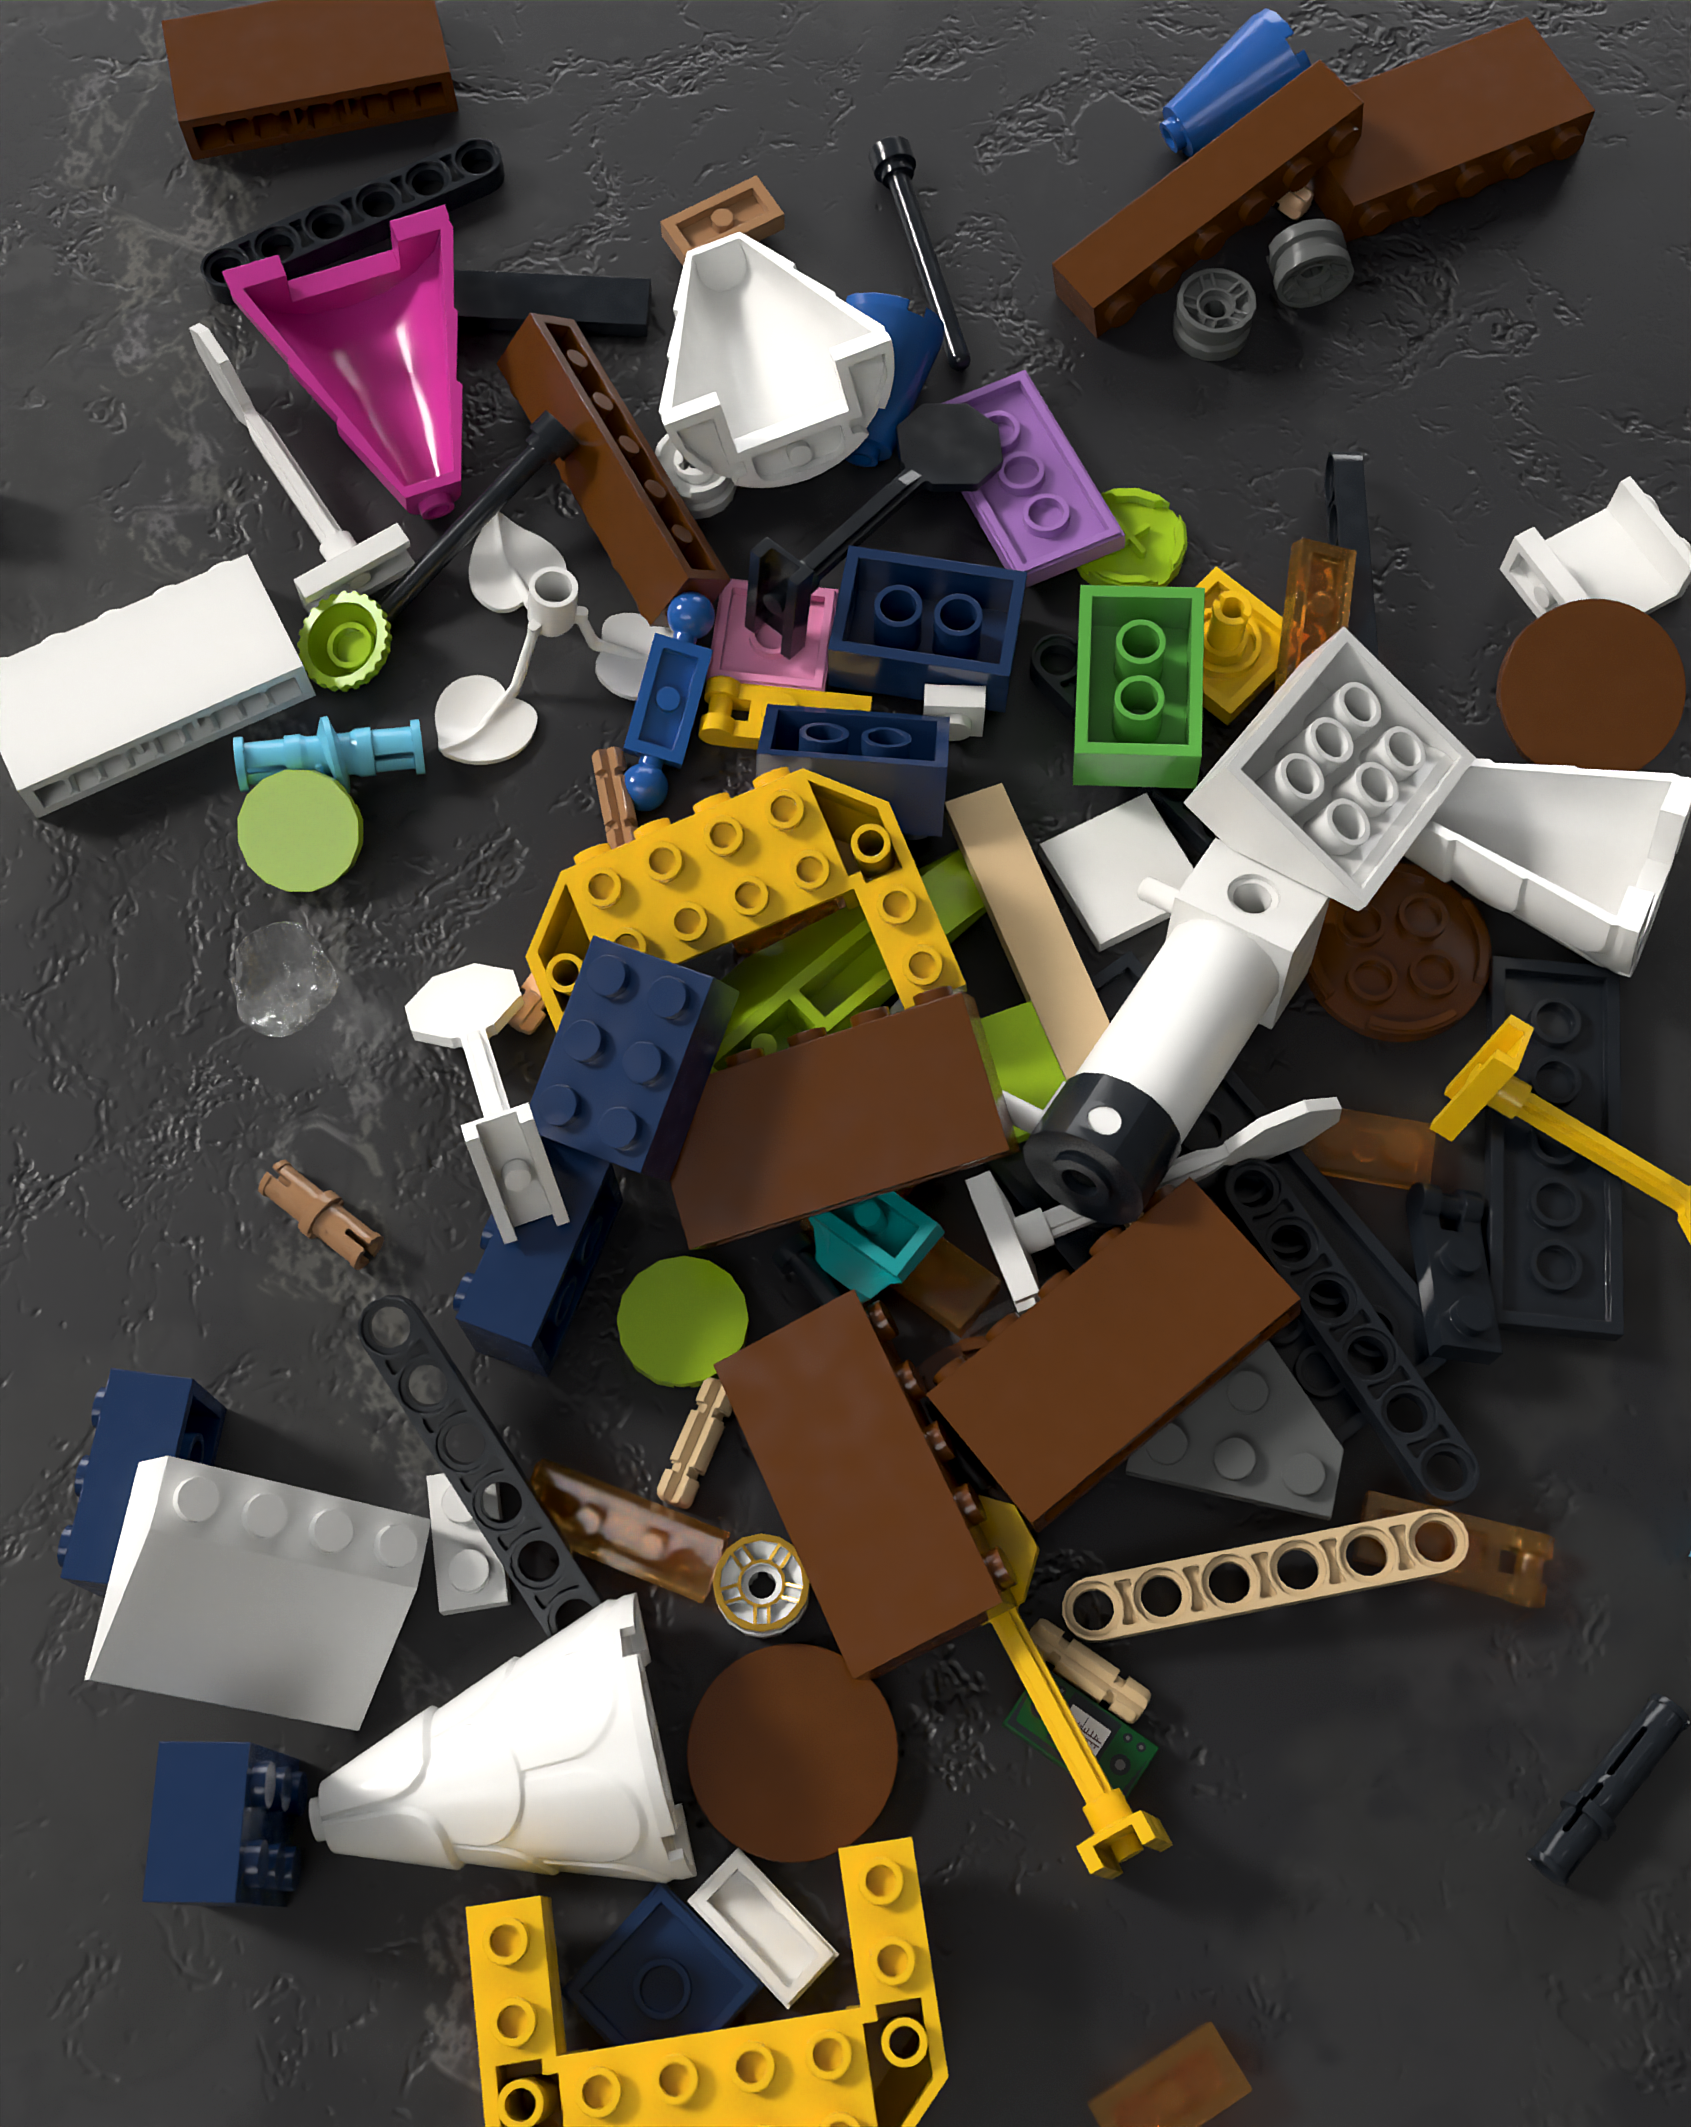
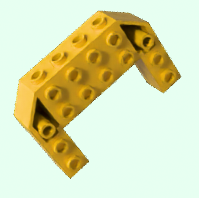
(740, 871)
(819, 2070)

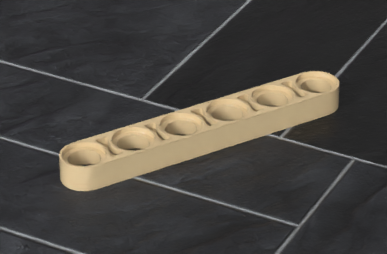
(1260, 1564)

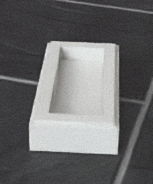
(763, 1928)

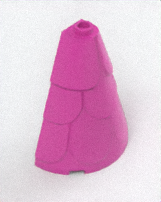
(376, 354)

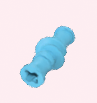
(334, 754)

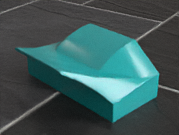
(873, 1242)

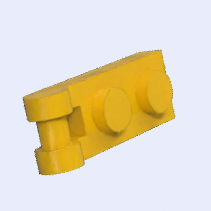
(728, 694)

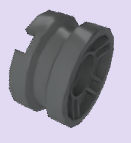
(1310, 263)
(1214, 314)

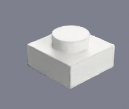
(961, 703)

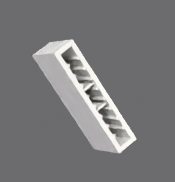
(145, 685)

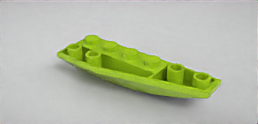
(832, 968)

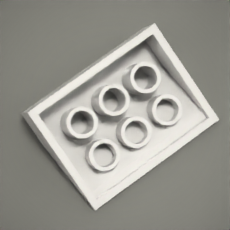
(1333, 775)
(255, 1594)

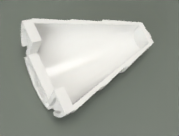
(768, 368)
(1563, 850)
(525, 1769)

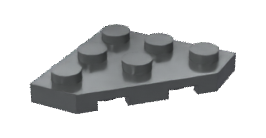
(1249, 1442)

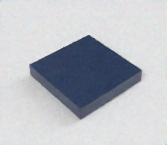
(661, 1976)

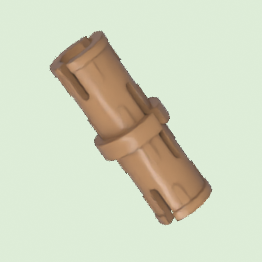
(320, 1214)

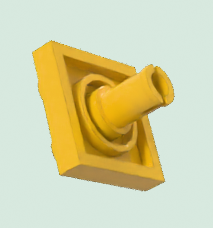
(1238, 646)

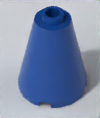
(1232, 83)
(915, 347)

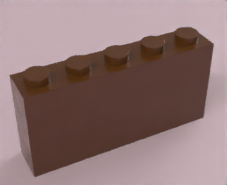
(304, 71)
(1453, 128)
(841, 1119)
(1113, 1351)
(866, 1485)

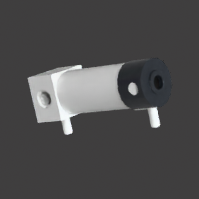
(1228, 962)

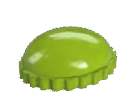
(344, 641)

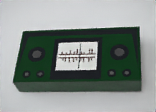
(1116, 1746)

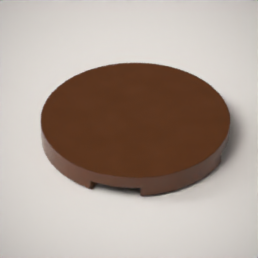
(1592, 687)
(1402, 961)
(792, 1753)

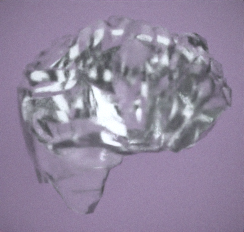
(282, 979)

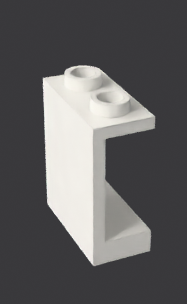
(1613, 555)

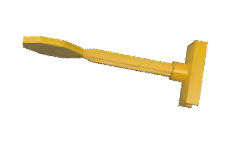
(1491, 1082)
(1106, 1809)

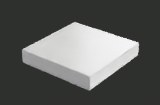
(1105, 863)

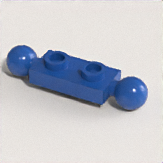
(668, 699)

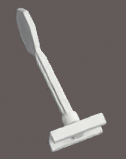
(348, 565)
(505, 1145)
(1018, 1237)

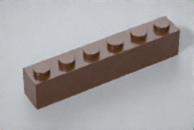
(1209, 199)
(613, 468)

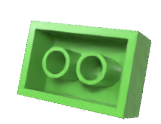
(1139, 686)

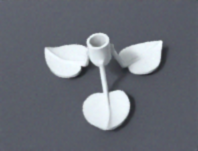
(512, 568)

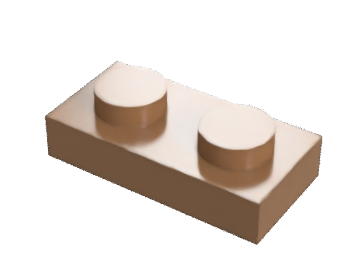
(741, 209)

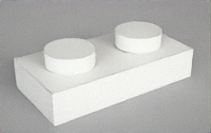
(465, 1565)

